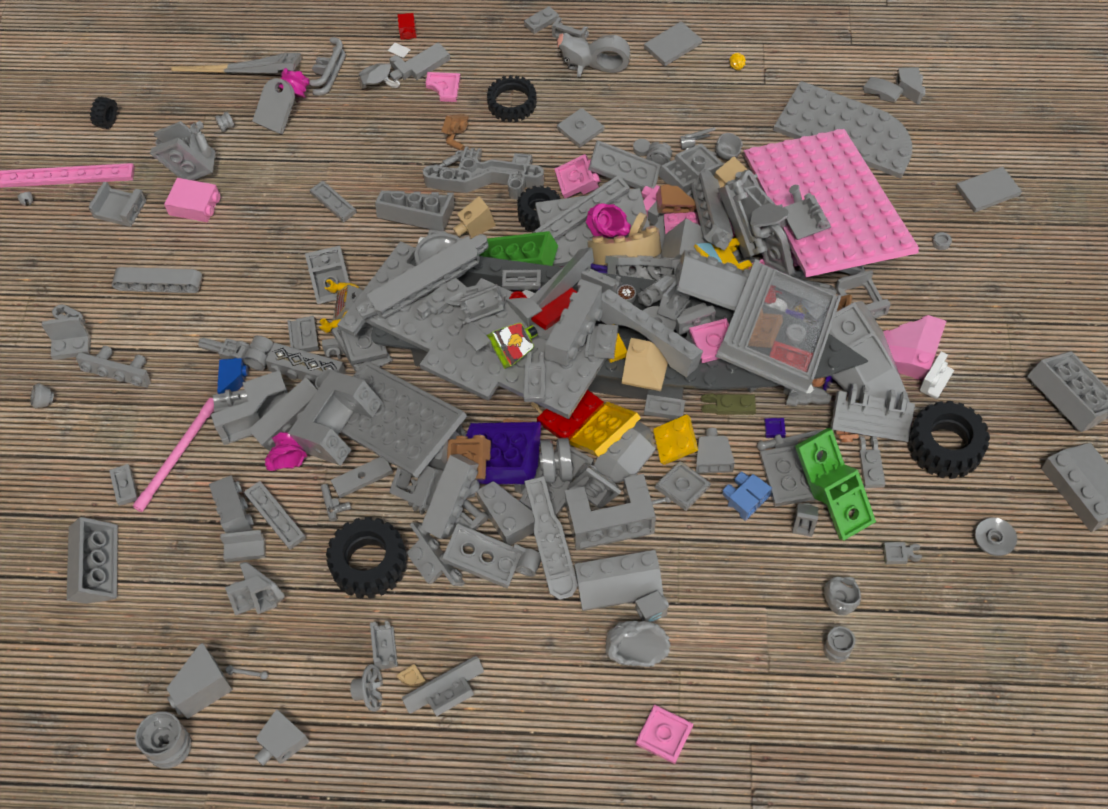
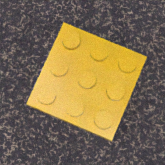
(604, 429)

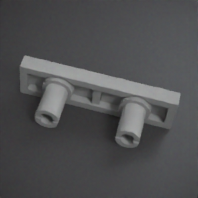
(105, 368)

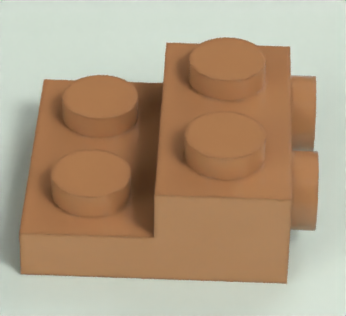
(475, 449)

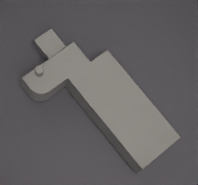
(420, 64)

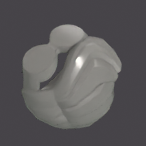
(841, 598)

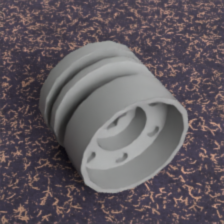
(156, 732)

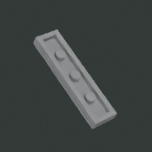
(274, 515)

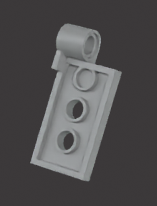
(504, 561)

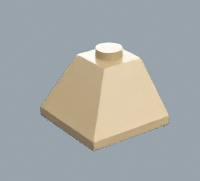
(644, 365)

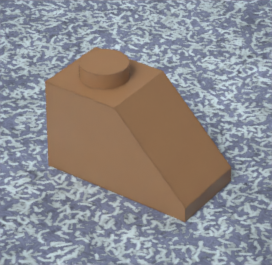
(673, 200)

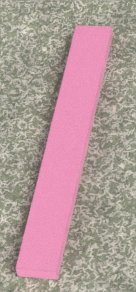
(66, 175)

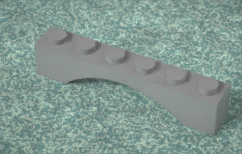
(678, 351)

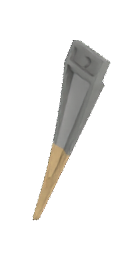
(264, 66)

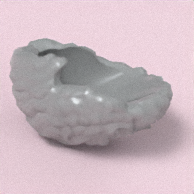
(637, 644)

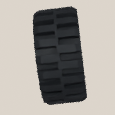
(955, 419)
(361, 534)

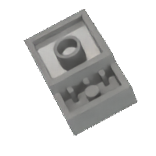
(688, 166)
(326, 265)

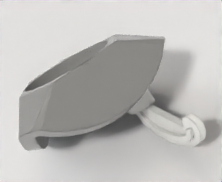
(375, 74)

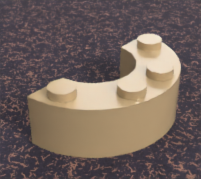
(644, 244)

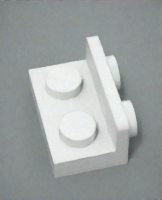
(937, 377)

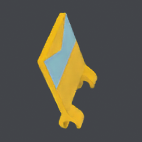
(709, 249)

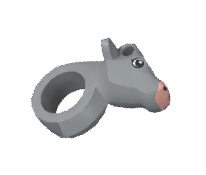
(580, 53)

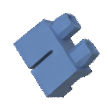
(748, 496)

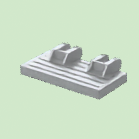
(870, 415)

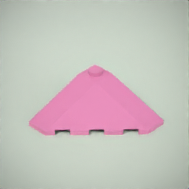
(915, 345)

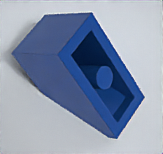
(231, 374)

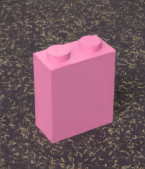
(192, 200)

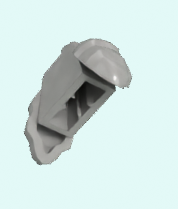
(756, 195)

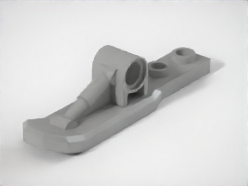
(551, 541)

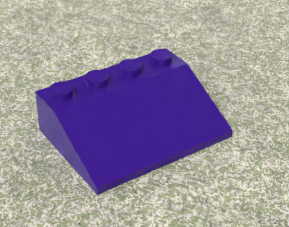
(512, 450)

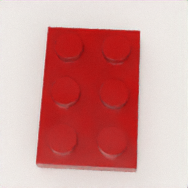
(565, 427)

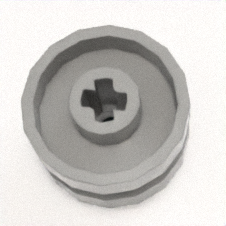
(556, 460)

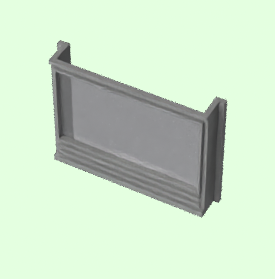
(779, 328)

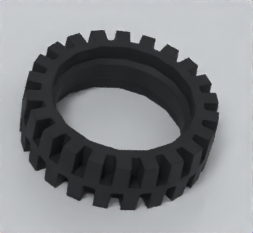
(508, 84)

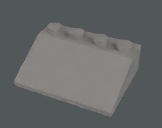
(710, 279)
(1072, 389)
(1082, 481)

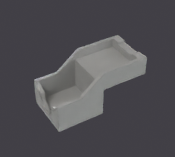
(262, 396)

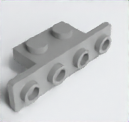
(428, 556)
(446, 689)

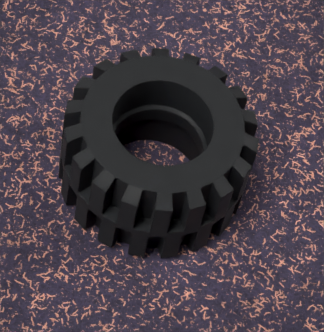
(526, 204)

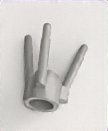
(689, 139)

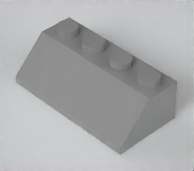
(92, 561)
(618, 579)

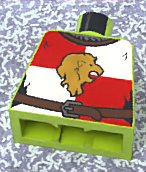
(512, 342)

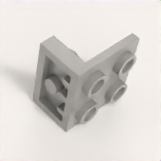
(67, 337)

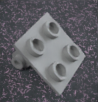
(806, 217)

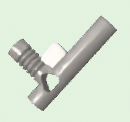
(333, 504)

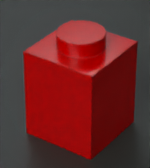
(406, 26)

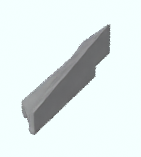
(564, 279)

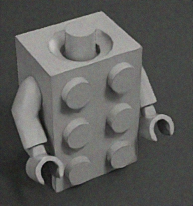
(184, 150)

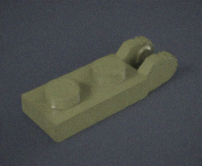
(729, 404)

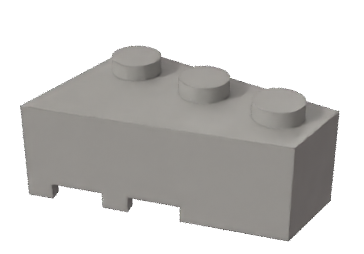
(506, 513)

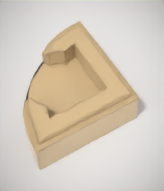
(411, 676)

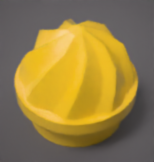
(737, 61)

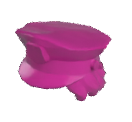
(297, 80)
(607, 221)
(285, 454)

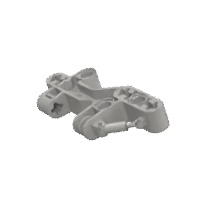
(476, 174)

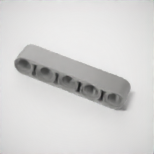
(157, 280)

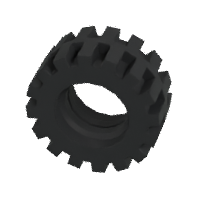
(103, 112)

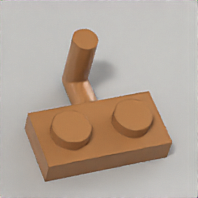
(452, 125)

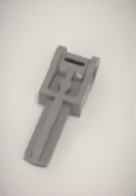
(228, 350)

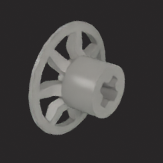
(365, 688)

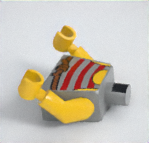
(345, 297)

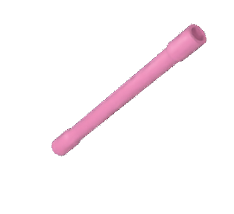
(146, 496)

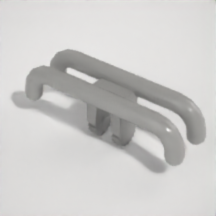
(328, 68)

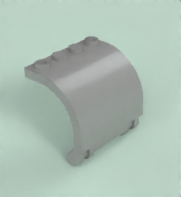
(748, 242)

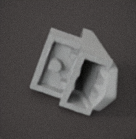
(253, 592)

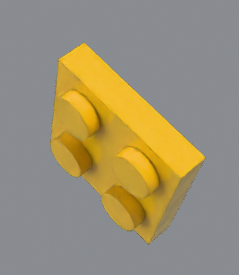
(675, 439)

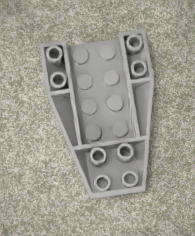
(861, 333)

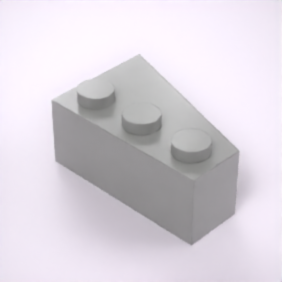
(231, 505)

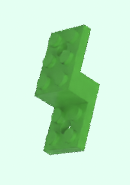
(835, 484)

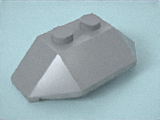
(627, 454)

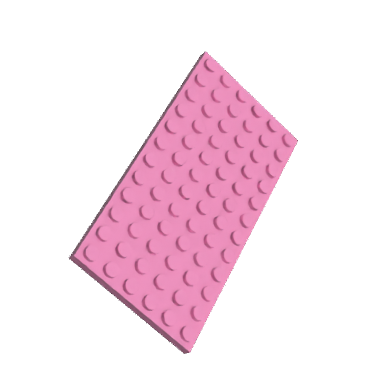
(859, 212)

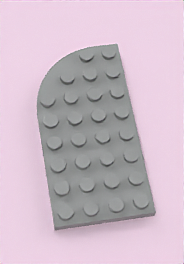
(875, 133)

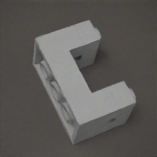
(328, 413)
(611, 524)

